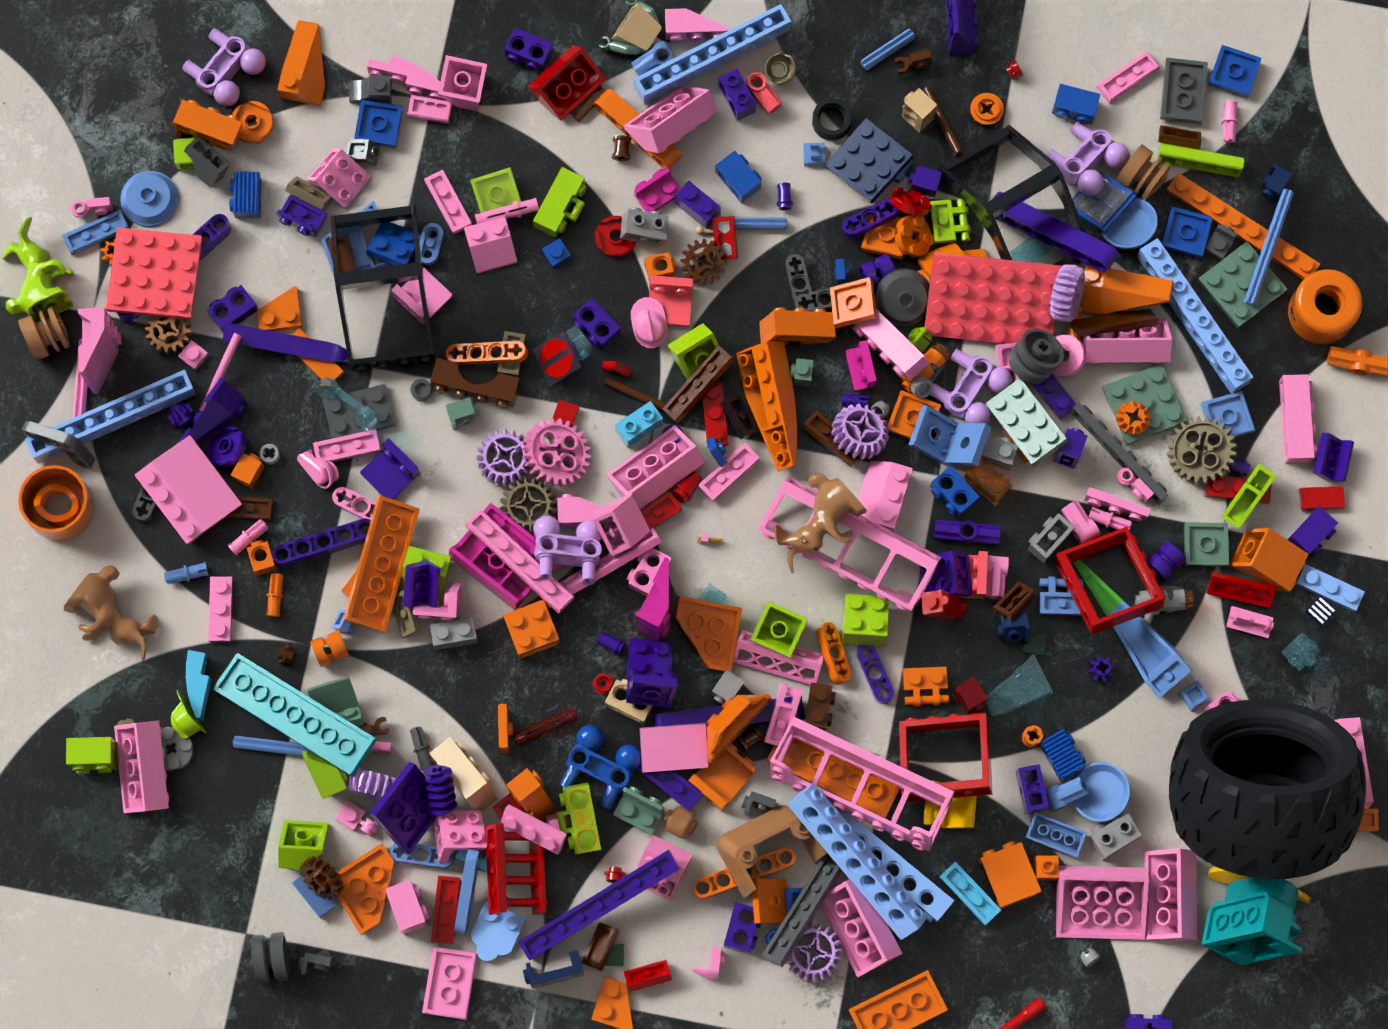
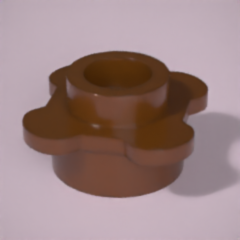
(285, 654)

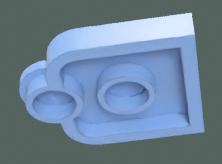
(496, 933)

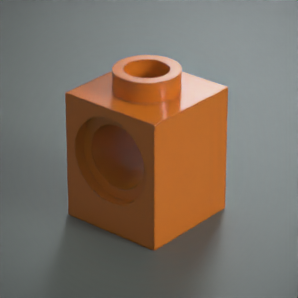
(664, 258)
(247, 470)
(265, 566)
(1046, 868)

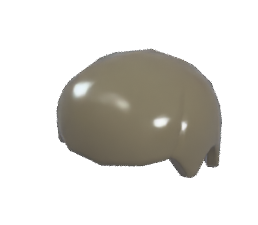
(780, 68)

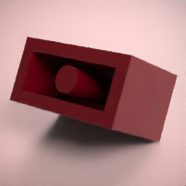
(970, 696)

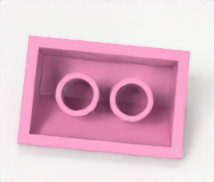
(884, 492)

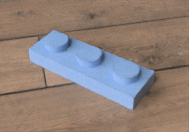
(1330, 588)

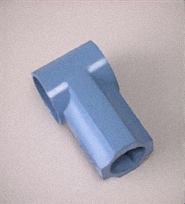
(650, 59)
(1061, 795)

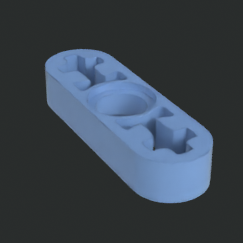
(404, 858)

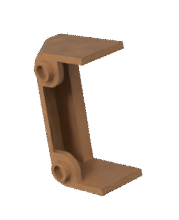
(738, 850)

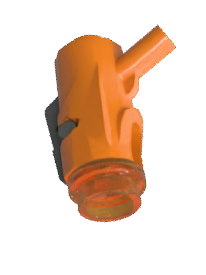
(936, 359)

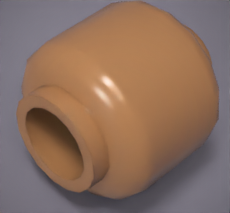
(680, 822)

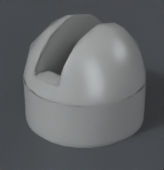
(880, 405)
(1090, 958)

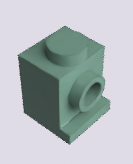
(802, 372)
(462, 412)

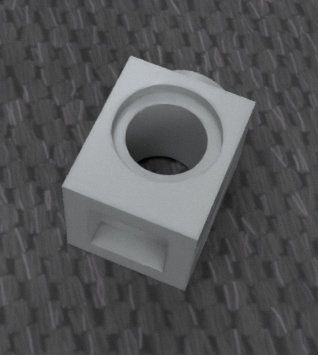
(727, 687)

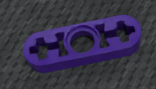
(873, 210)
(875, 690)

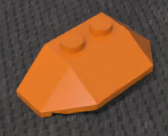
(731, 721)

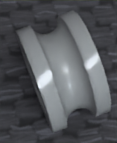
(268, 460)

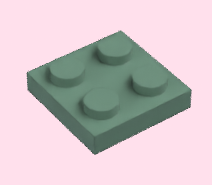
(1206, 544)

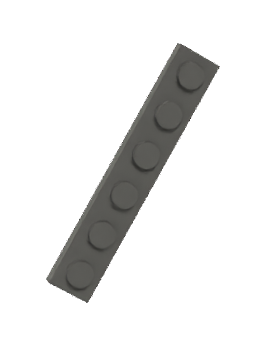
(1115, 449)
(802, 911)

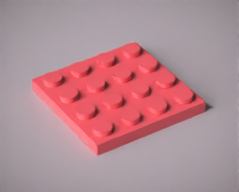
(154, 273)

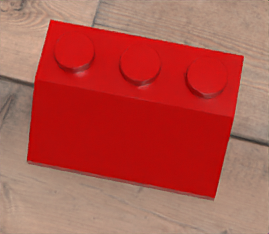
(567, 82)

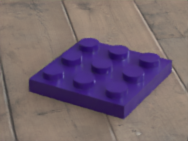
(405, 809)

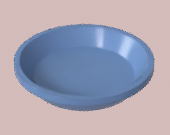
(149, 198)
(1133, 227)
(1108, 792)

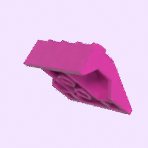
(487, 567)
(654, 616)

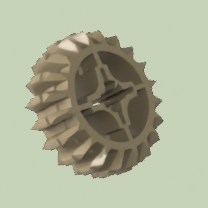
(538, 504)

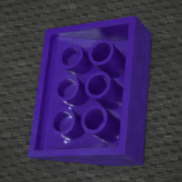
(961, 27)

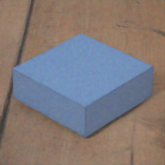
(1194, 695)

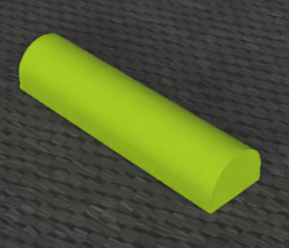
(1201, 160)

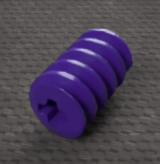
(440, 789)

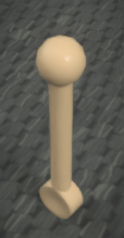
(700, 230)

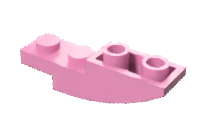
(417, 79)

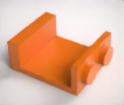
(723, 777)
(1010, 874)

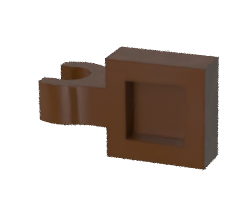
(915, 60)
(374, 729)

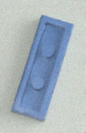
(94, 232)

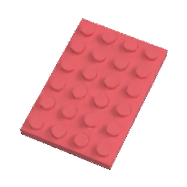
(988, 298)

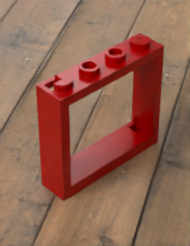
(1139, 560)
(961, 789)

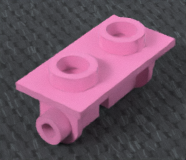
(1250, 622)

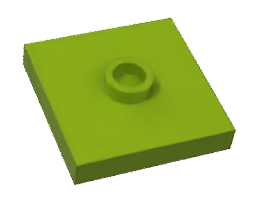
(495, 191)

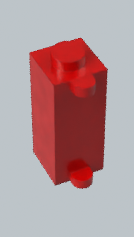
(943, 605)

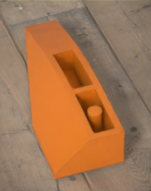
(771, 399)

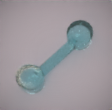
(366, 417)

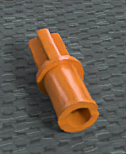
(275, 595)

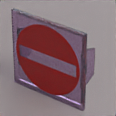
(557, 357)

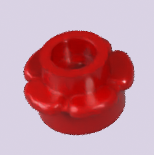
(1014, 70)
(602, 677)
(614, 874)

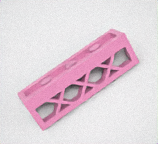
(801, 657)

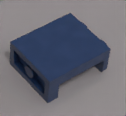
(556, 975)

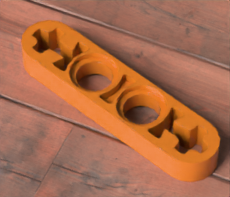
(487, 349)

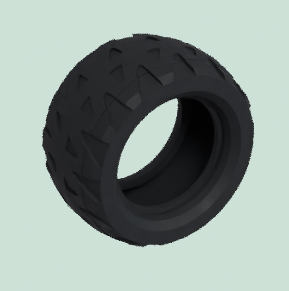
(1267, 789)

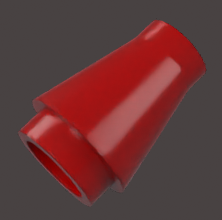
(685, 489)

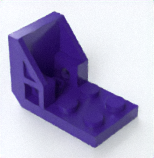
(650, 673)

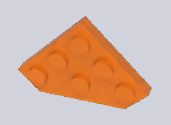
(710, 629)
(365, 887)

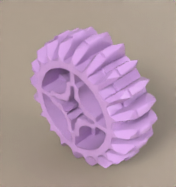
(1067, 293)
(871, 430)
(498, 462)
(369, 784)
(827, 956)

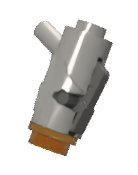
(1175, 600)

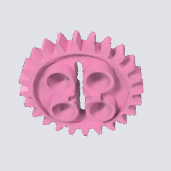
(557, 434)

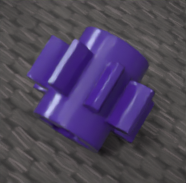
(181, 414)
(1104, 664)

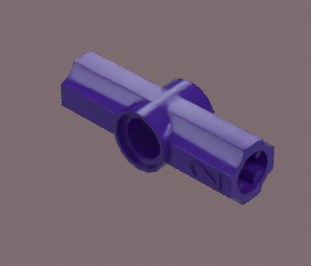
(981, 532)

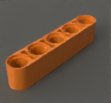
(620, 113)
(755, 872)

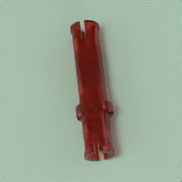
(521, 737)

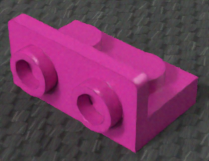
(656, 191)
(861, 367)

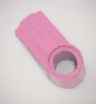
(1085, 528)
(996, 571)

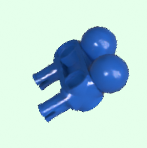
(589, 740)

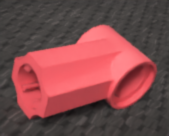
(764, 95)

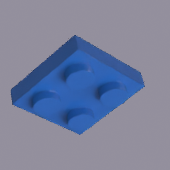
(1234, 71)
(379, 123)
(1186, 232)
(392, 244)

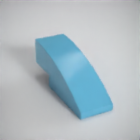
(197, 683)

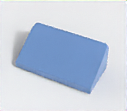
(319, 905)

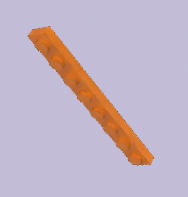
(1244, 227)

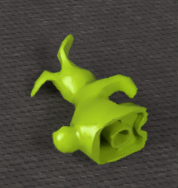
(37, 290)

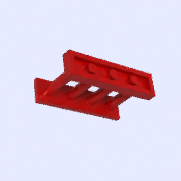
(497, 876)

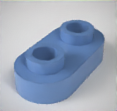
(431, 245)

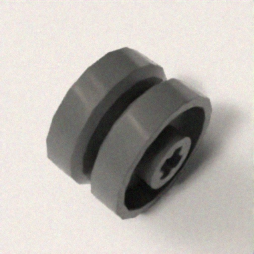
(1035, 356)
(268, 959)

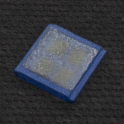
(1105, 207)

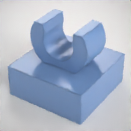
(814, 154)
(342, 625)

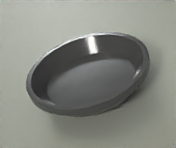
(902, 297)

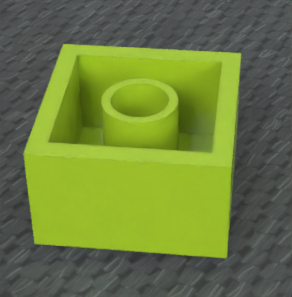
(865, 620)
(91, 754)

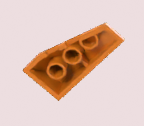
(303, 70)
(1122, 291)

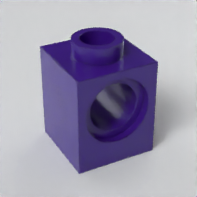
(925, 180)

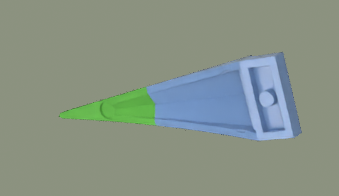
(1152, 654)

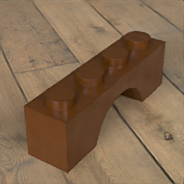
(500, 390)

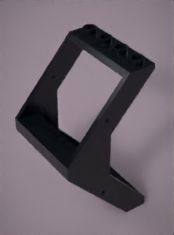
(988, 211)
(380, 276)

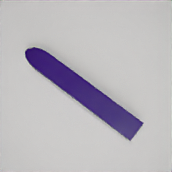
(285, 343)

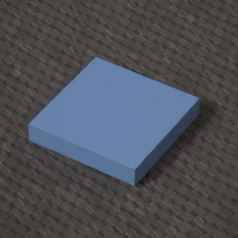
(1232, 411)

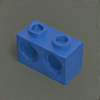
(959, 488)

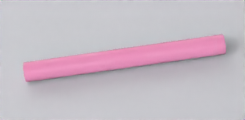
(223, 365)

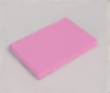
(673, 747)
(449, 983)

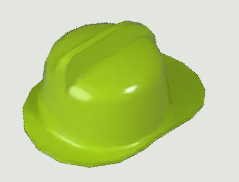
(184, 720)

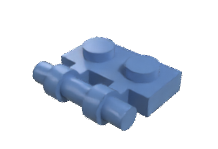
(1056, 602)

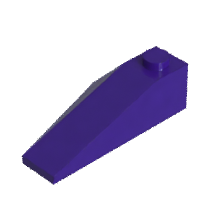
(221, 409)

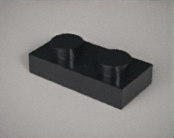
(740, 417)

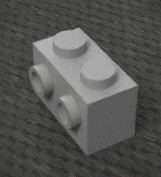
(644, 226)
(999, 452)
(1052, 536)
(453, 633)
(1114, 836)

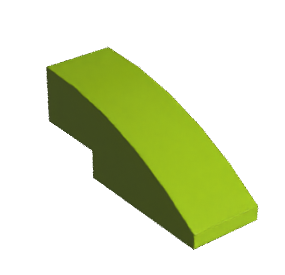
(1249, 495)

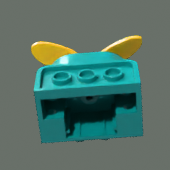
(1254, 917)

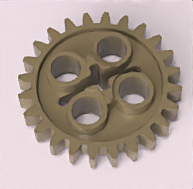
(1221, 452)

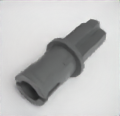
(421, 748)

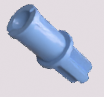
(186, 573)

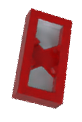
(725, 236)

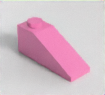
(574, 510)

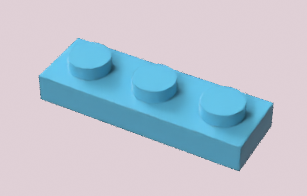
(970, 893)

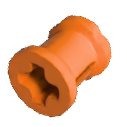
(1038, 735)

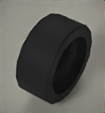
(832, 103)

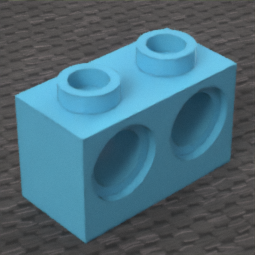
(639, 424)

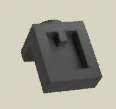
(363, 151)
(1220, 241)
(762, 802)
(319, 962)

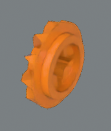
(987, 100)
(1136, 427)

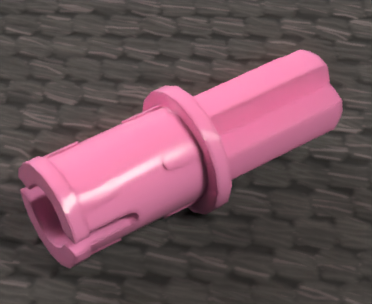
(1229, 121)
(1109, 519)
(248, 537)

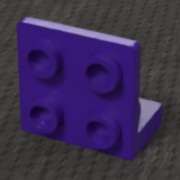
(390, 471)
(951, 574)

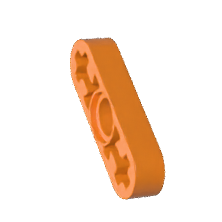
(837, 645)

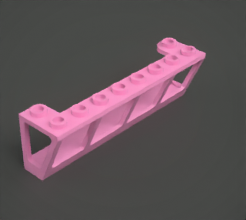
(868, 528)
(871, 765)

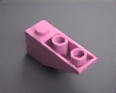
(687, 25)

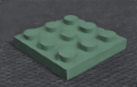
(1230, 280)
(1155, 393)

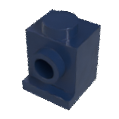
(1275, 182)
(1014, 630)

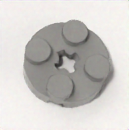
(183, 746)

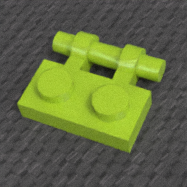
(943, 221)

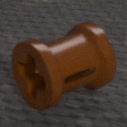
(621, 148)
(750, 738)

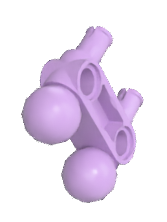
(225, 66)
(1088, 157)
(971, 387)
(567, 549)

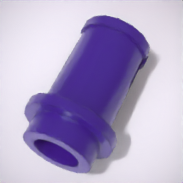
(784, 196)
(848, 399)
(1240, 467)
(611, 643)

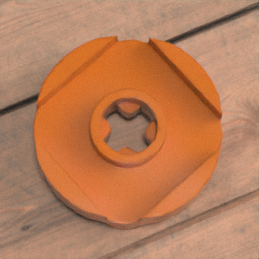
(264, 120)
(921, 230)

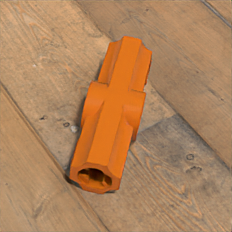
(1358, 361)

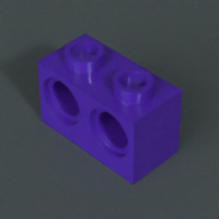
(532, 45)
(737, 94)
(236, 314)
(600, 321)
(736, 927)

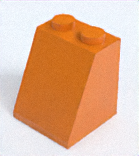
(1269, 558)

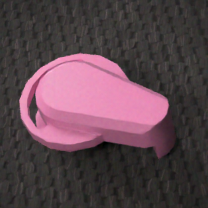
(318, 469)

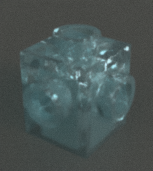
(1301, 652)

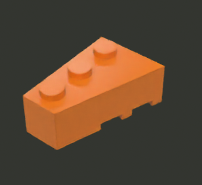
(207, 124)
(798, 326)
(530, 795)

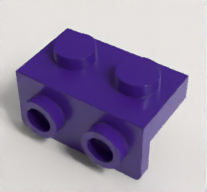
(301, 215)
(1333, 458)
(421, 584)

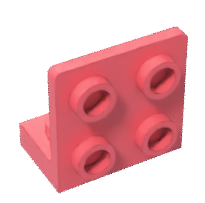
(674, 296)
(978, 573)

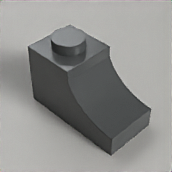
(374, 88)
(208, 162)

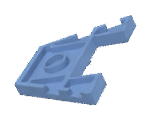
(357, 244)

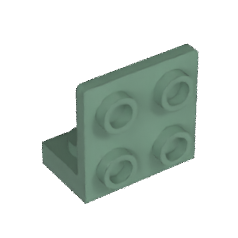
(339, 698)
(639, 810)

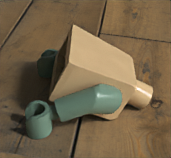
(636, 31)

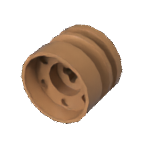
(1144, 172)
(44, 333)

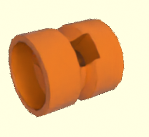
(336, 645)

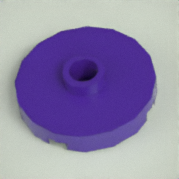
(227, 446)

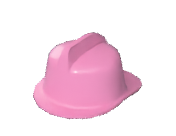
(649, 322)

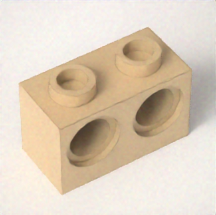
(918, 109)
(626, 709)

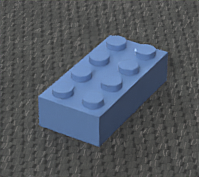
(1055, 835)

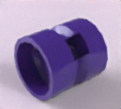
(883, 266)
(1168, 558)

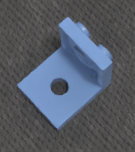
(950, 440)

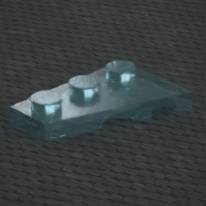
(1018, 690)

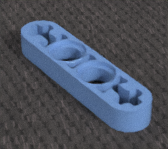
(467, 891)

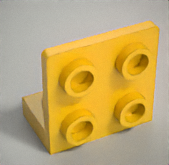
(959, 815)

